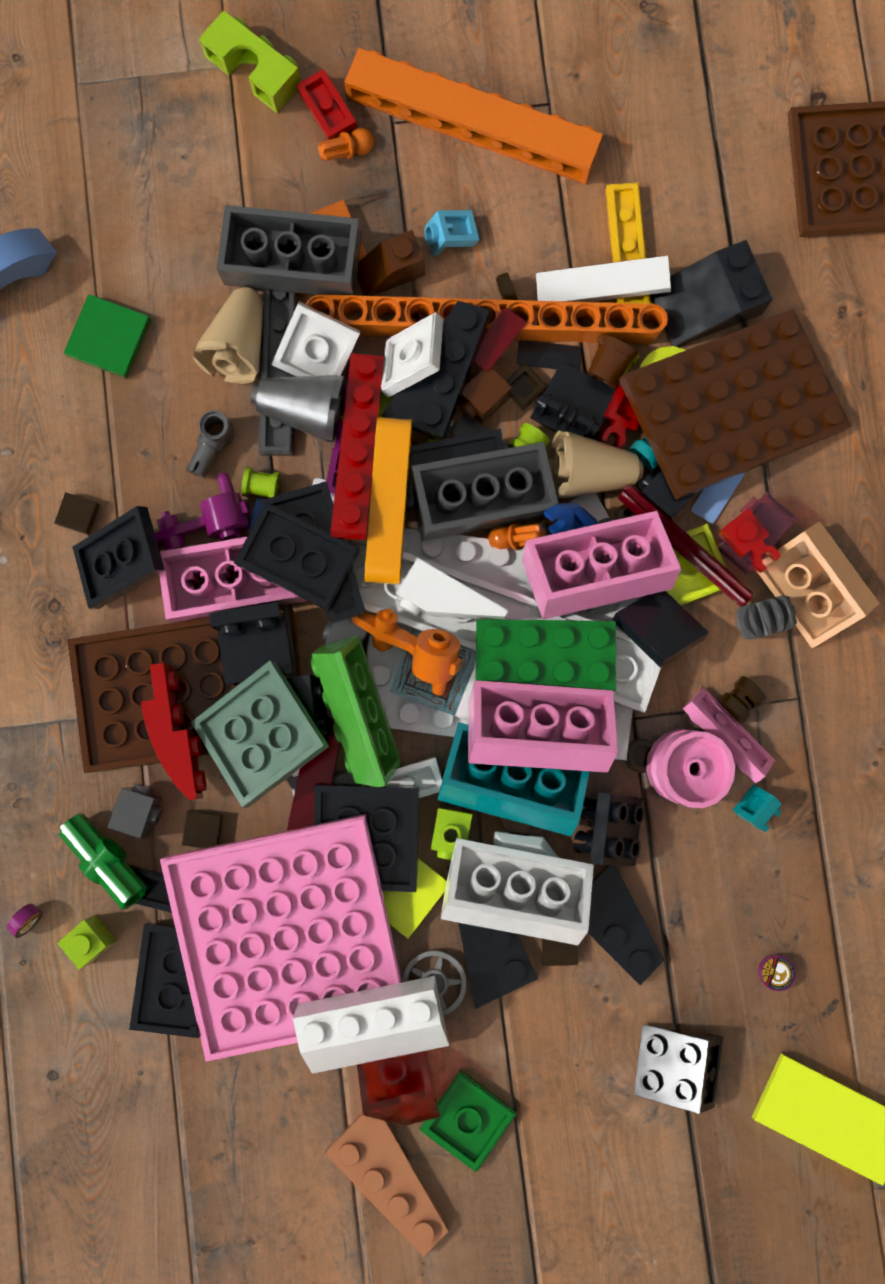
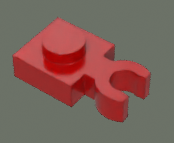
(621, 418)
(747, 535)

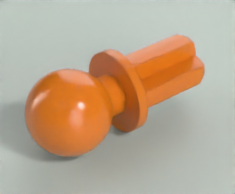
(358, 142)
(514, 536)

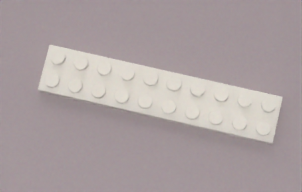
(634, 669)

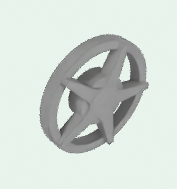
(441, 978)

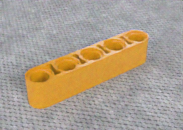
(388, 500)

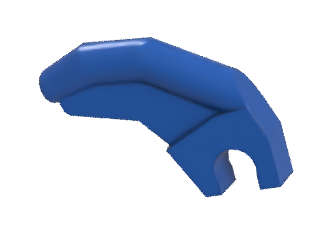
(569, 516)

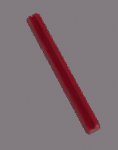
(689, 548)

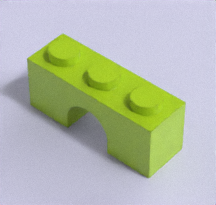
(231, 44)

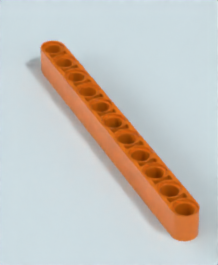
(532, 311)

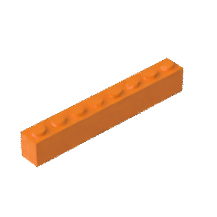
(472, 115)

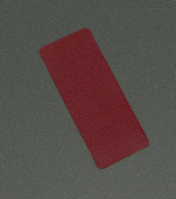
(498, 338)

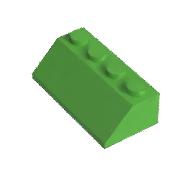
(356, 711)

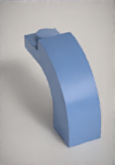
(24, 255)

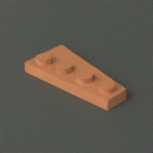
(381, 1170)

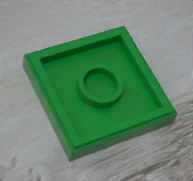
(107, 336)
(468, 1120)

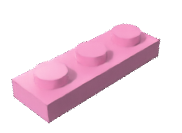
(715, 719)

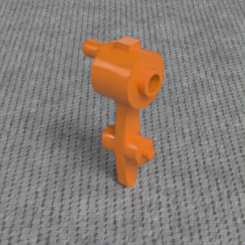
(433, 651)

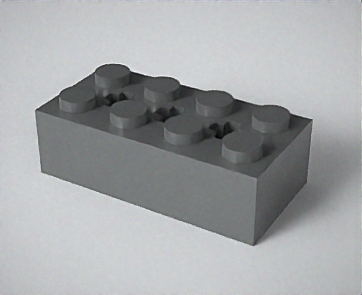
(278, 234)

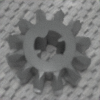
(766, 617)

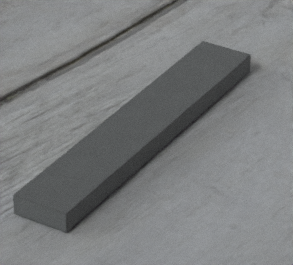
(278, 308)

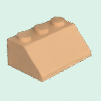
(819, 584)

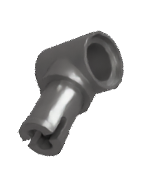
(209, 444)

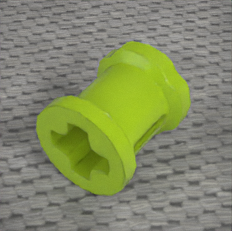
(260, 483)

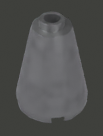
(302, 402)

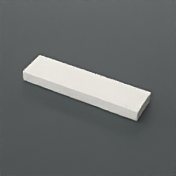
(605, 281)

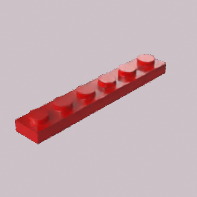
(357, 447)

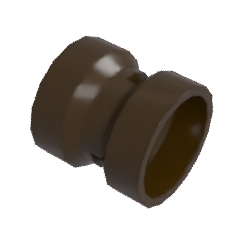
(742, 699)

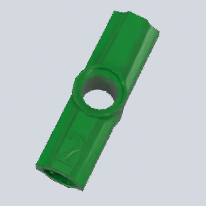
(102, 861)

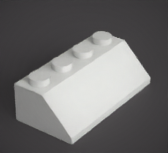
(518, 892)
(370, 1025)

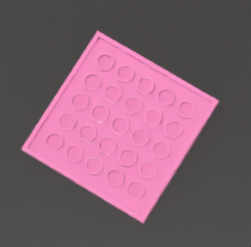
(278, 928)

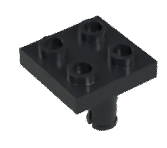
(615, 829)

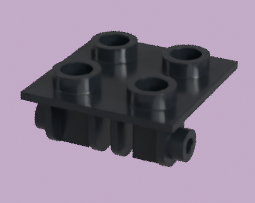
(573, 403)

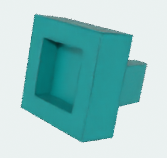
(757, 808)

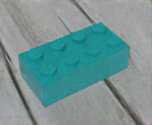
(522, 794)

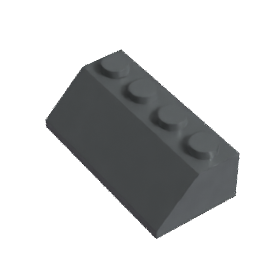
(482, 491)

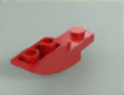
(175, 748)

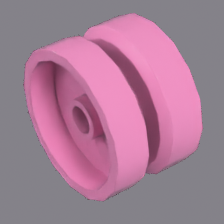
(709, 764)

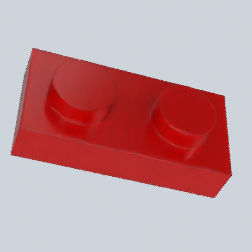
(326, 105)

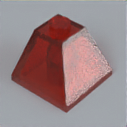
(398, 1089)

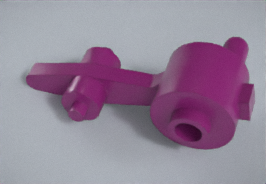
(221, 515)

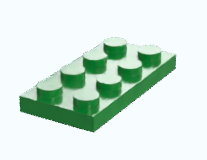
(547, 653)

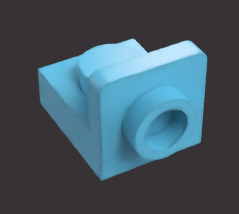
(450, 229)

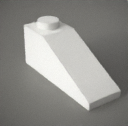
(440, 595)

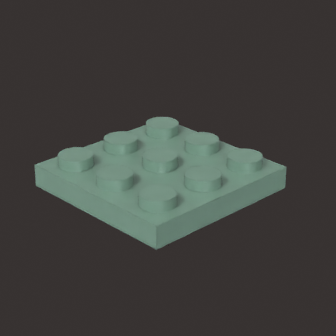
(259, 734)

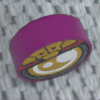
(24, 920)
(777, 972)

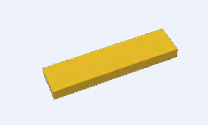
(626, 228)

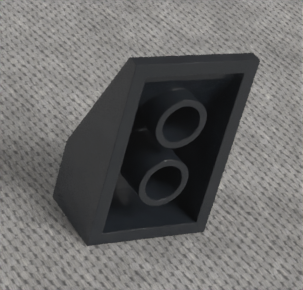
(713, 295)

